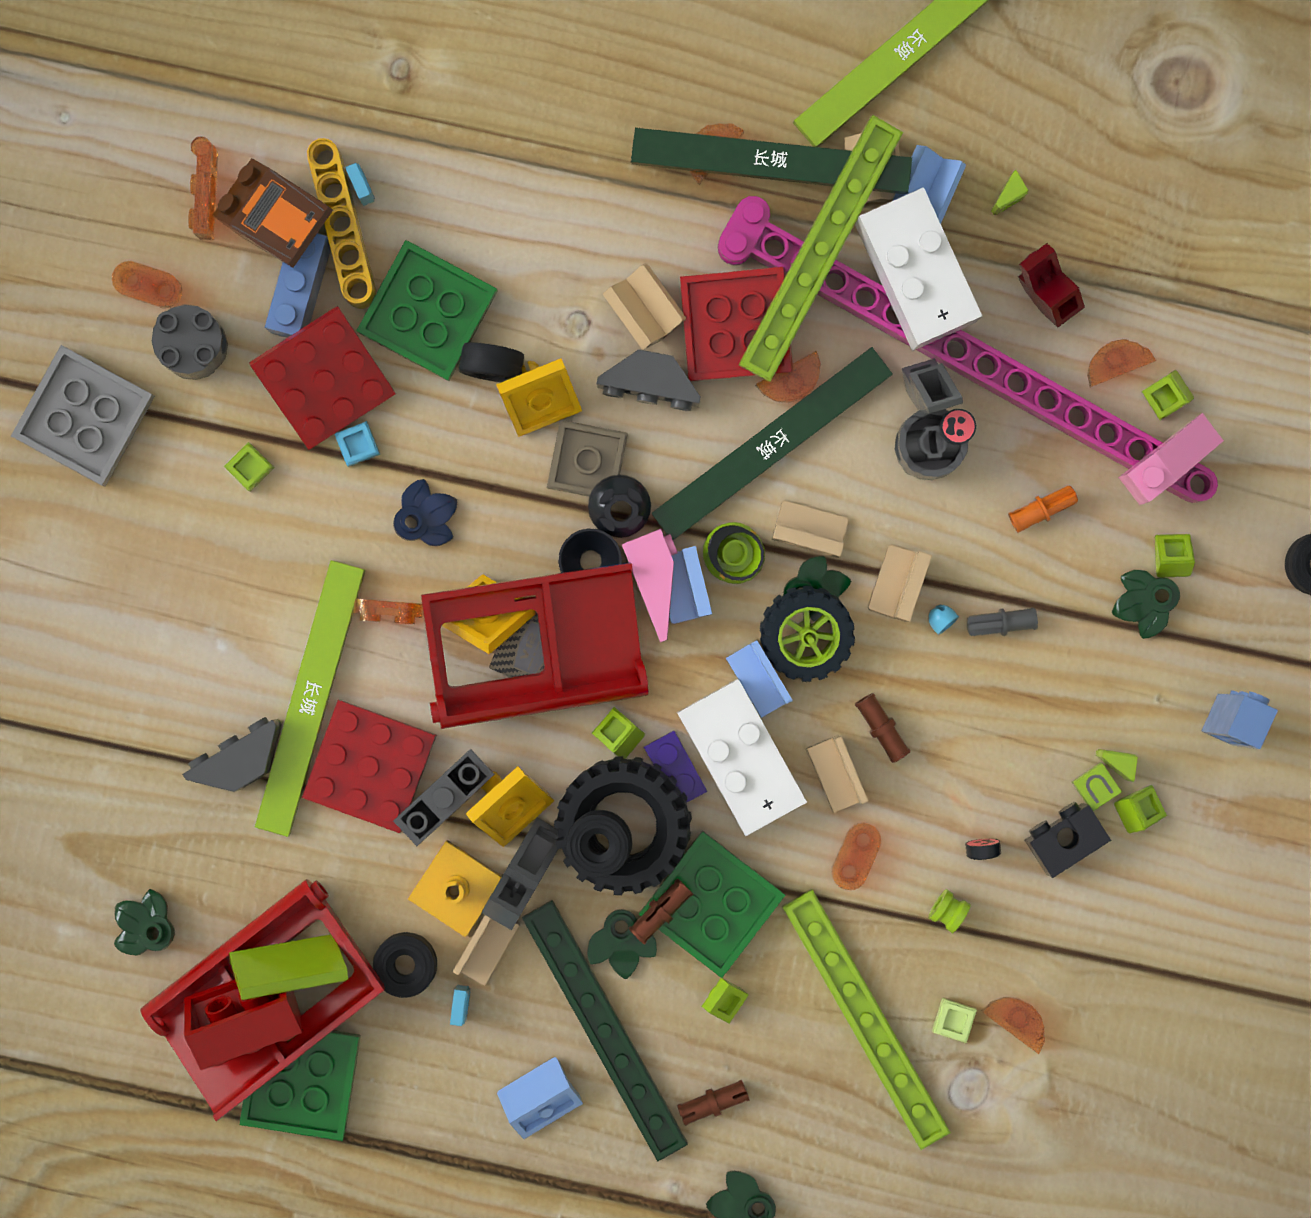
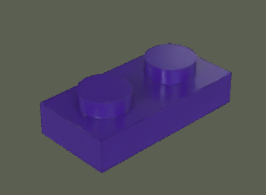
(675, 762)

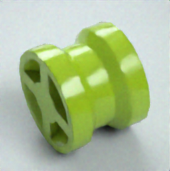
(949, 911)

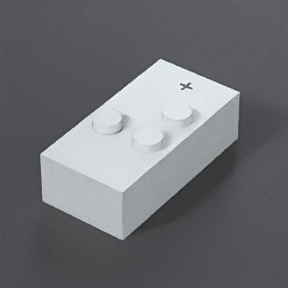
(918, 269)
(741, 757)

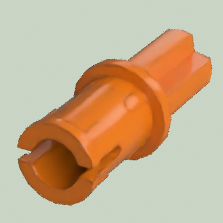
(1042, 508)

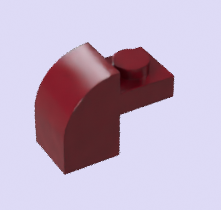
(1049, 287)

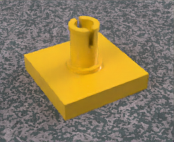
(539, 396)
(489, 631)
(509, 805)
(455, 888)

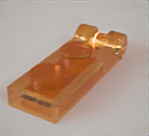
(203, 186)

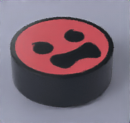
(957, 426)
(983, 849)

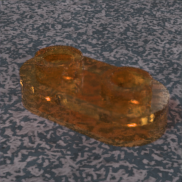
(148, 284)
(372, 610)
(857, 856)

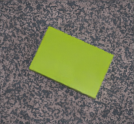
(288, 966)

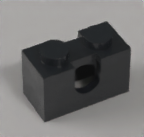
(1087, 838)

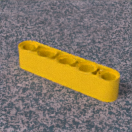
(342, 206)

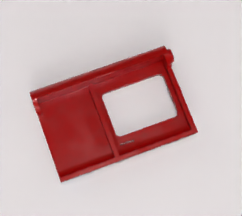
(585, 641)
(240, 1077)

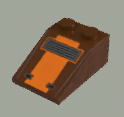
(272, 212)

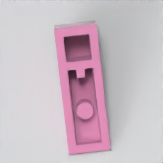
(1171, 460)
(654, 575)

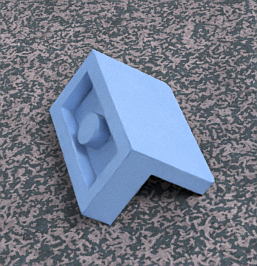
(936, 176)
(689, 591)
(759, 678)
(538, 1098)

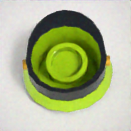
(734, 553)

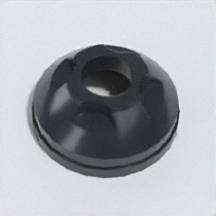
(616, 489)
(584, 541)

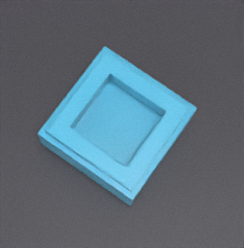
(360, 184)
(357, 444)
(460, 1005)

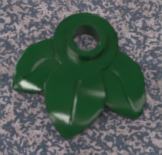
(815, 574)
(1141, 603)
(138, 922)
(620, 948)
(739, 1198)

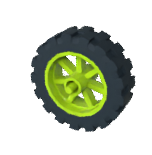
(823, 661)

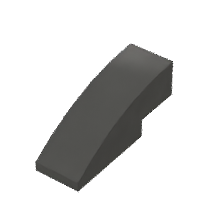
(930, 386)
(522, 874)

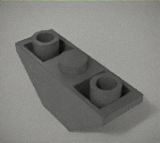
(651, 379)
(239, 760)
(443, 797)

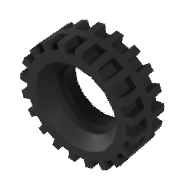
(659, 792)

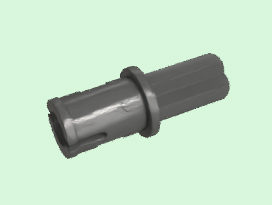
(1002, 622)

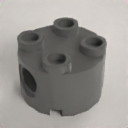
(189, 342)
(923, 450)

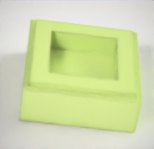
(954, 1020)

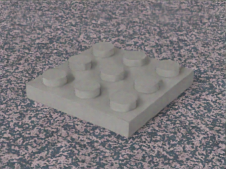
(82, 416)

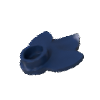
(429, 512)

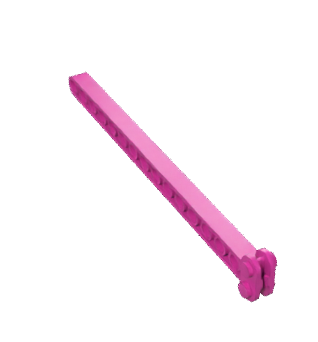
(750, 230)

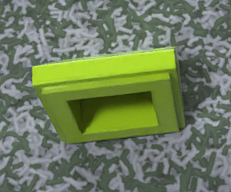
(1012, 193)
(1168, 395)
(1174, 555)
(618, 733)
(1120, 762)
(1140, 809)

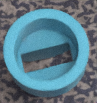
(942, 618)

